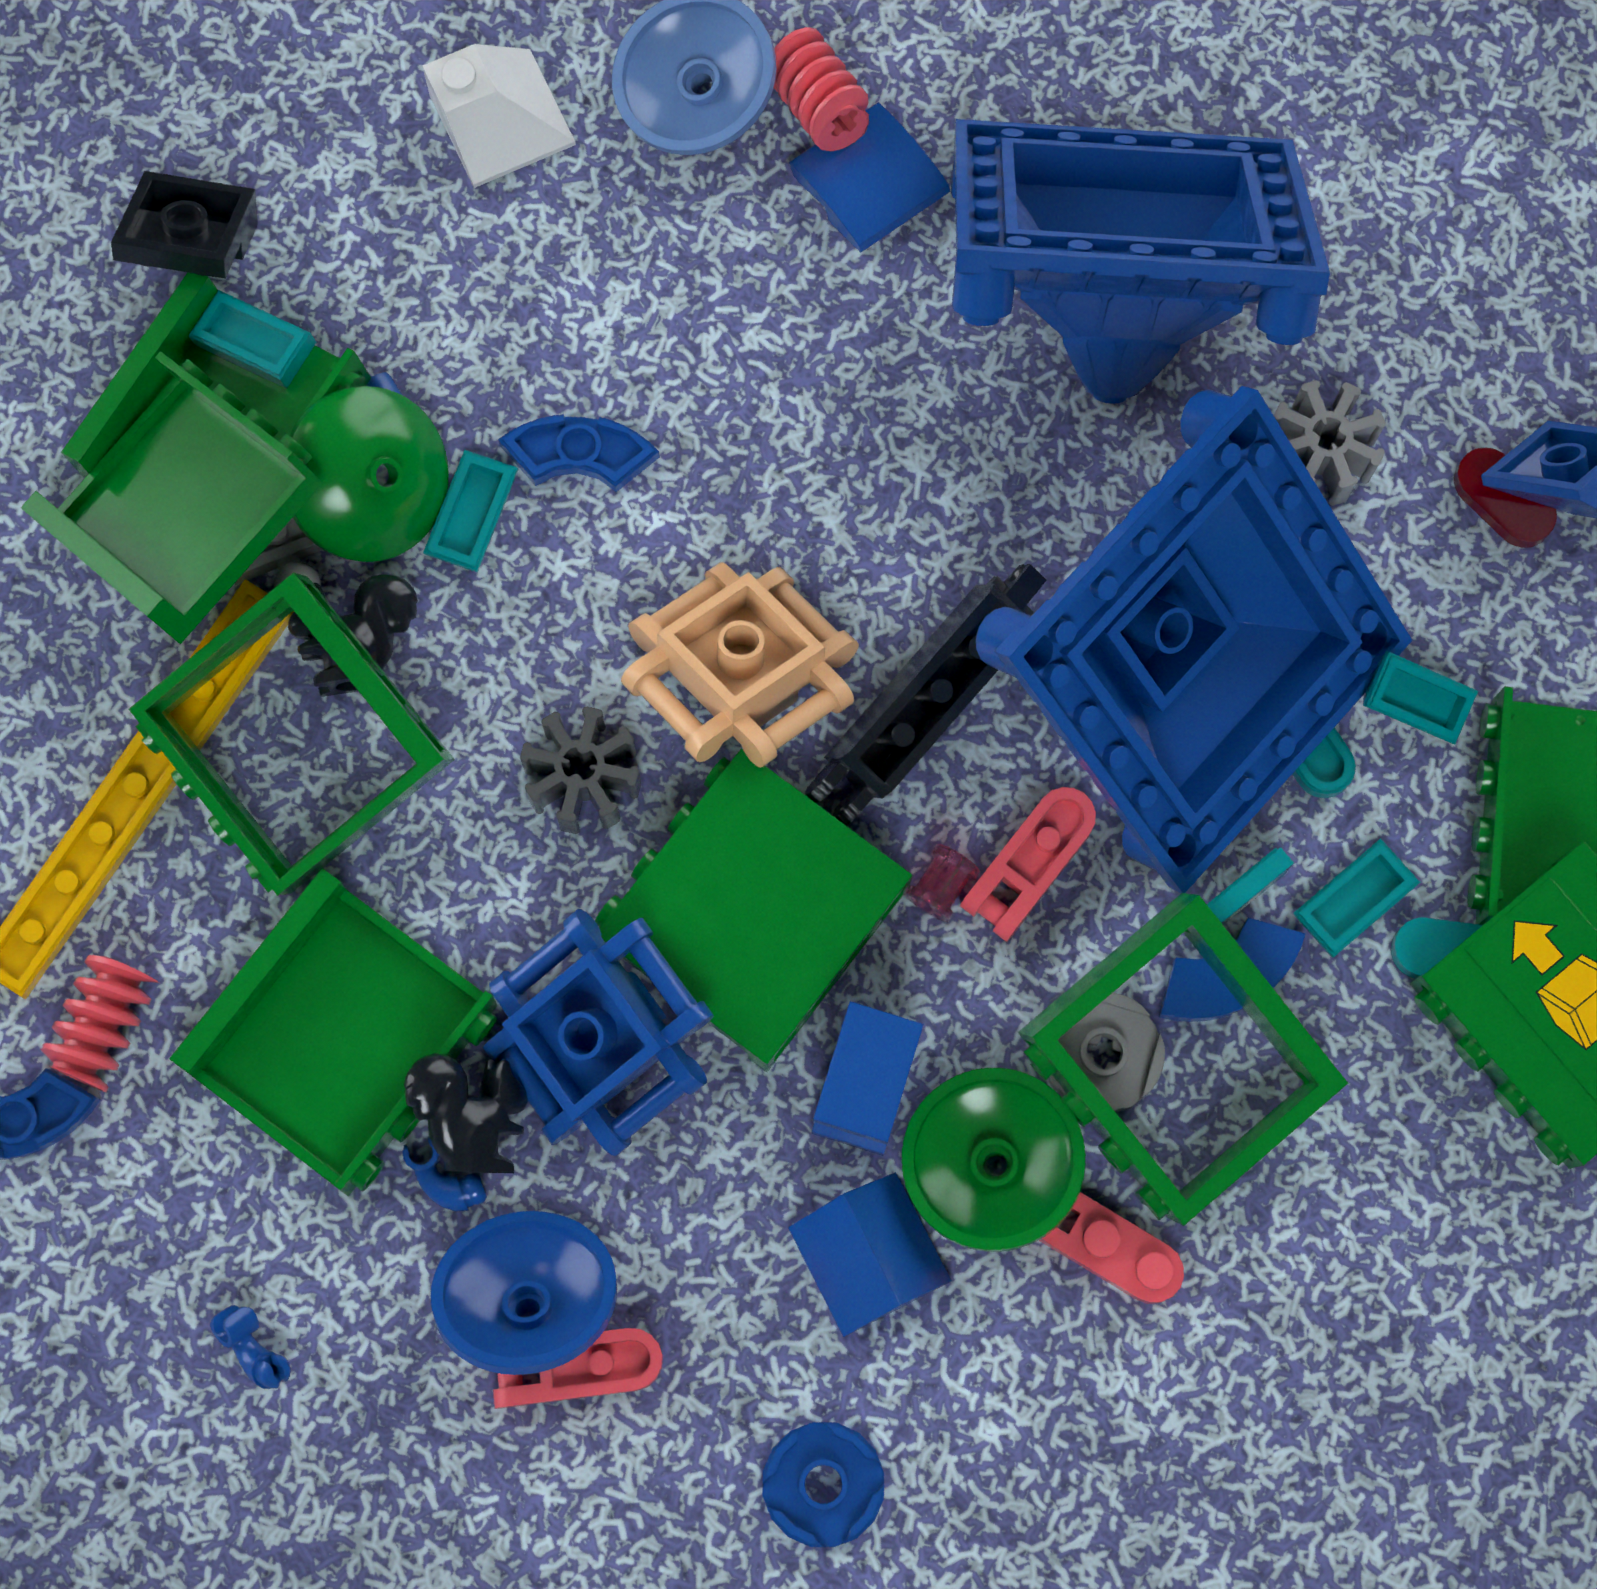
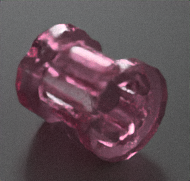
(942, 882)

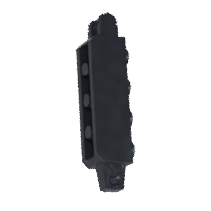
(920, 699)

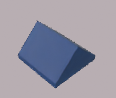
(869, 1253)

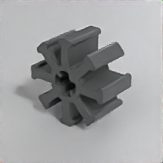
(588, 753)

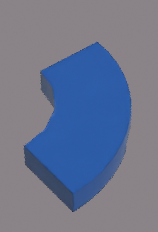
(579, 446)
(1198, 993)
(42, 1114)

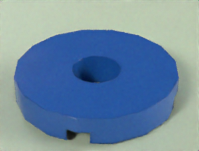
(860, 1492)

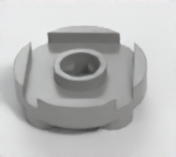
(1132, 1037)

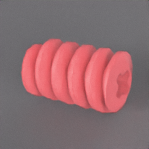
(820, 90)
(97, 1020)

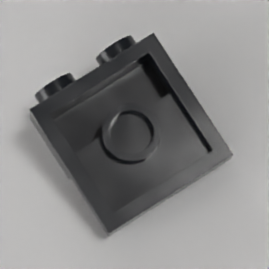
(186, 225)

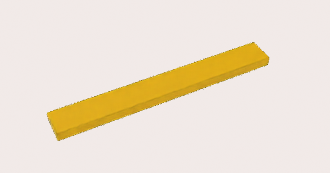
(118, 816)

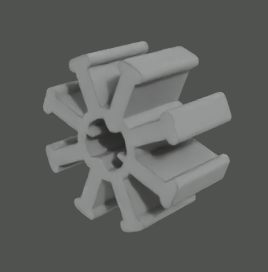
(1348, 439)

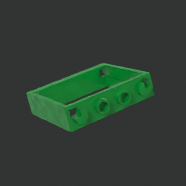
(199, 778)
(1120, 1147)

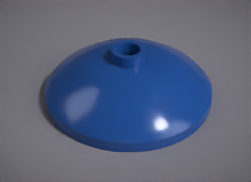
(519, 1267)

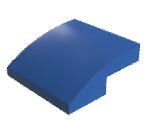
(872, 182)

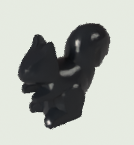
(381, 608)
(463, 1125)

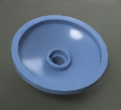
(675, 52)

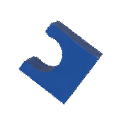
(866, 1078)

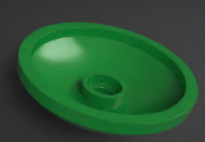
(349, 440)
(986, 1117)

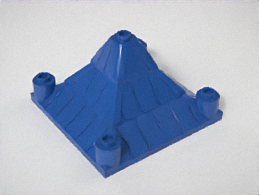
(1132, 240)
(1204, 639)

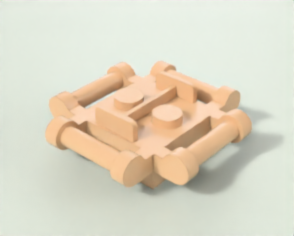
(744, 656)

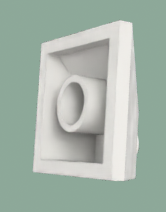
(496, 109)

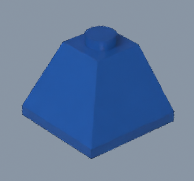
(1552, 469)

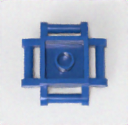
(596, 1031)

